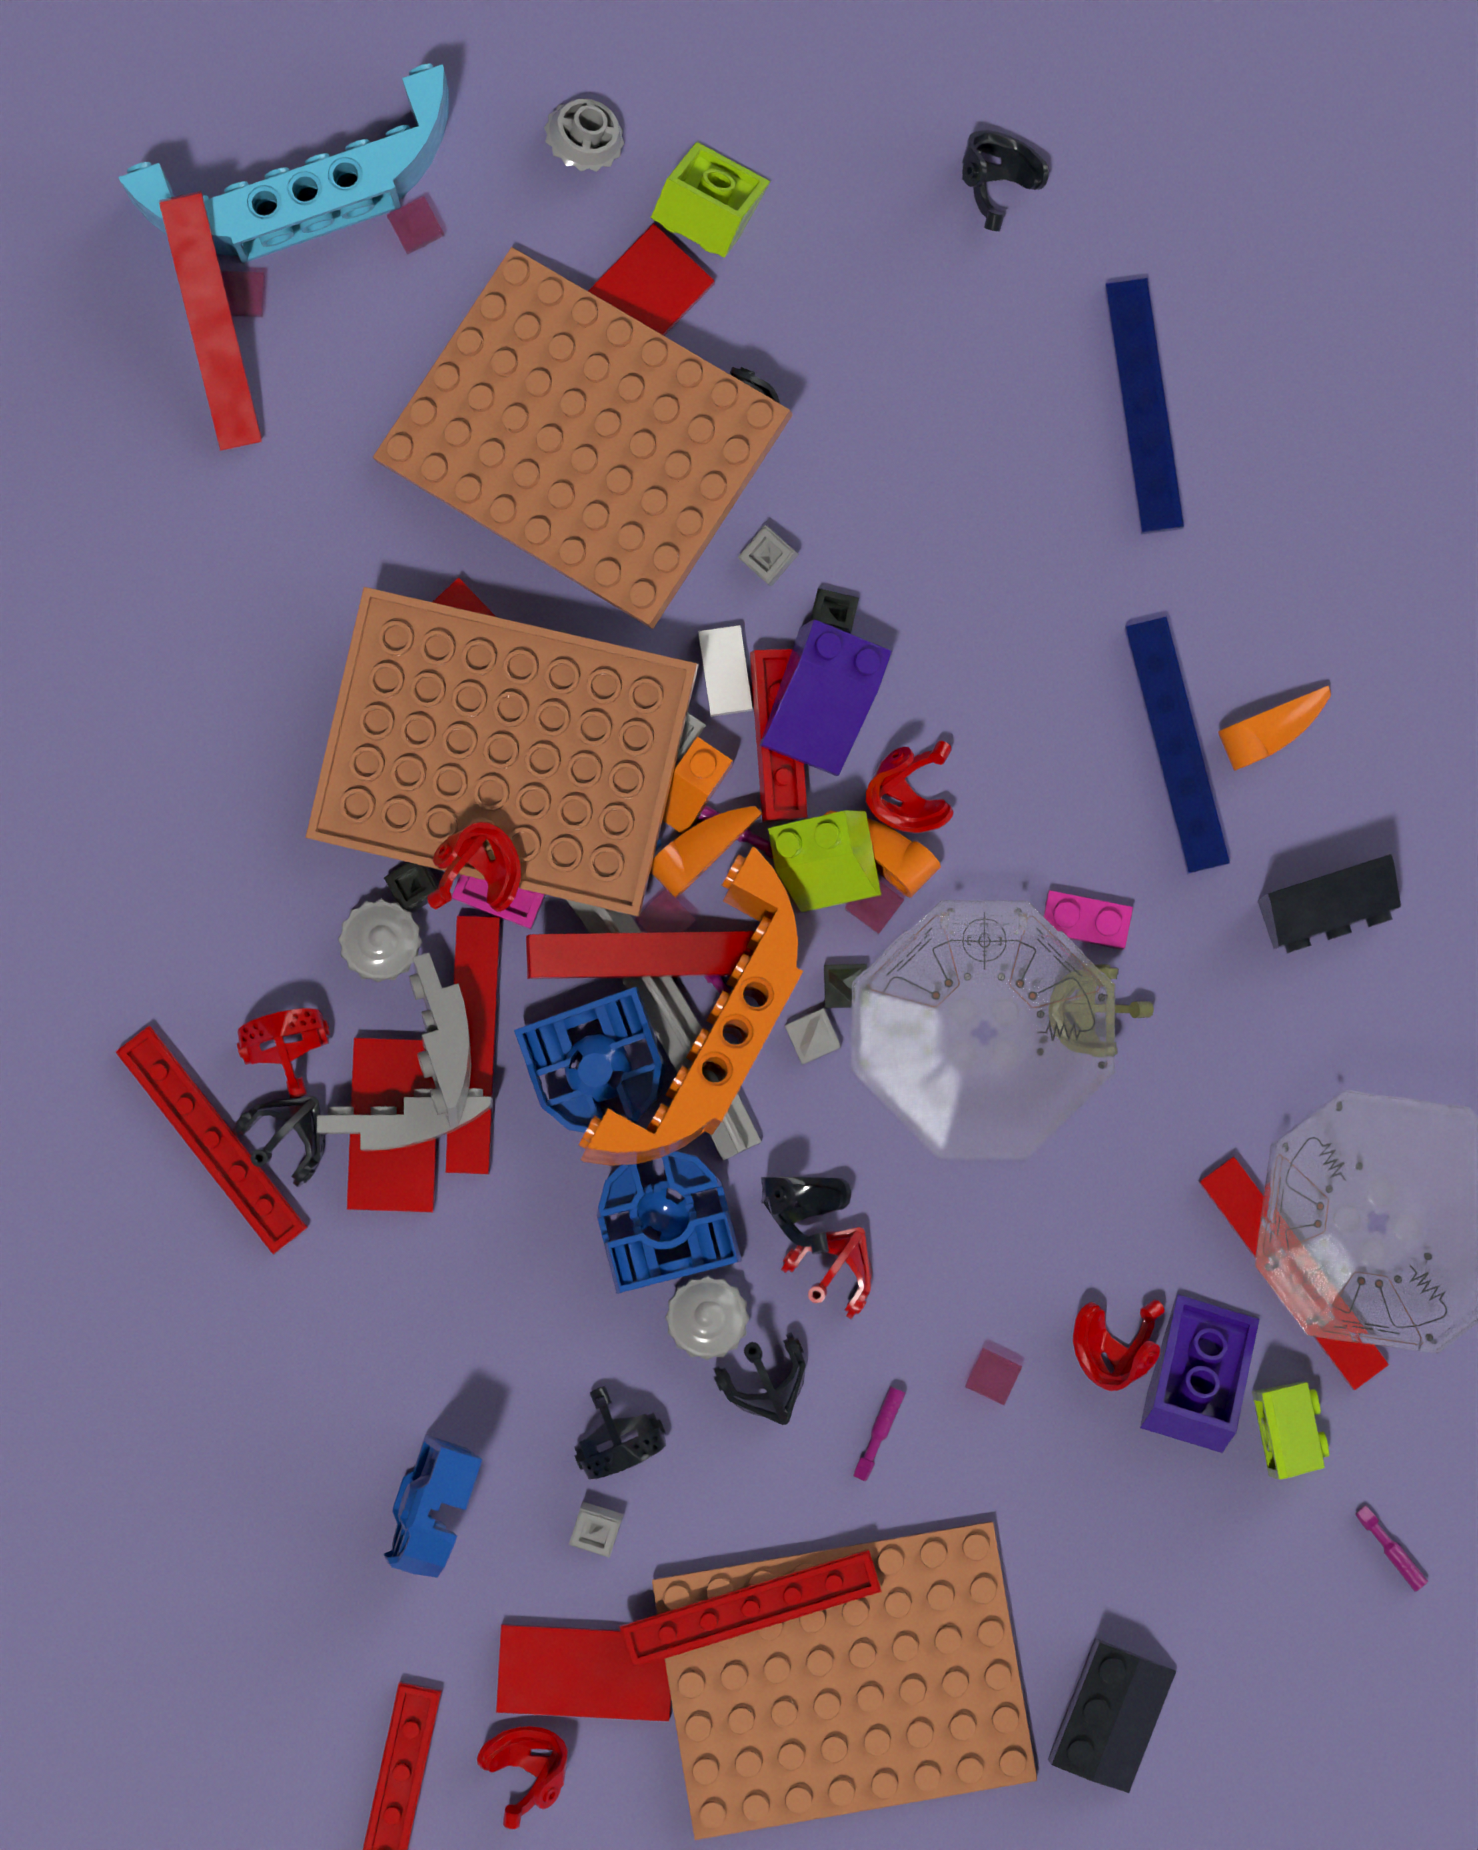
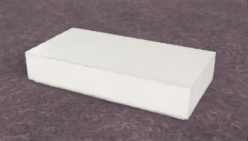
(725, 671)

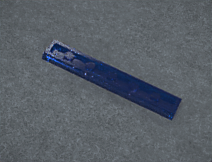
(1144, 406)
(1177, 745)

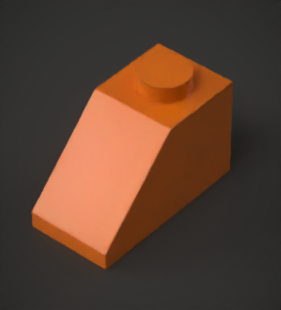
(694, 784)

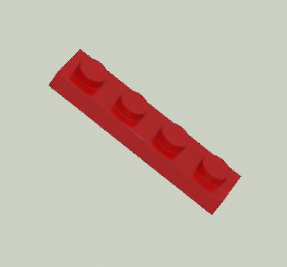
(779, 776)

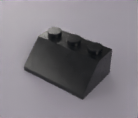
(1331, 904)
(1111, 1716)

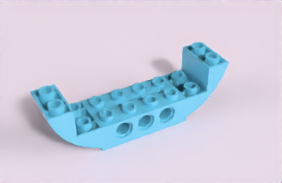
(380, 170)

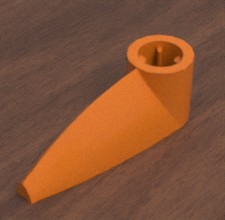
(1271, 730)
(699, 847)
(900, 860)

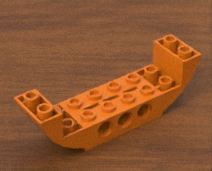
(766, 977)

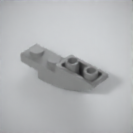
(446, 1041)
(389, 1131)

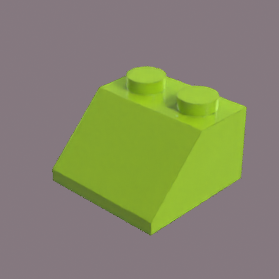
(709, 199)
(826, 859)
(1290, 1429)

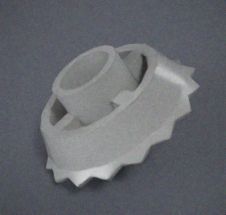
(584, 134)
(379, 940)
(707, 1317)

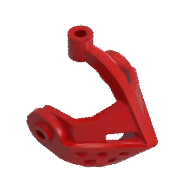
(915, 813)
(467, 846)
(276, 1026)
(850, 1248)
(1093, 1339)
(514, 1749)

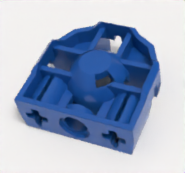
(549, 1048)
(676, 1223)
(441, 1475)

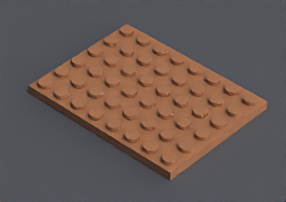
(582, 437)
(508, 727)
(856, 1701)

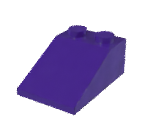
(824, 696)
(1200, 1374)

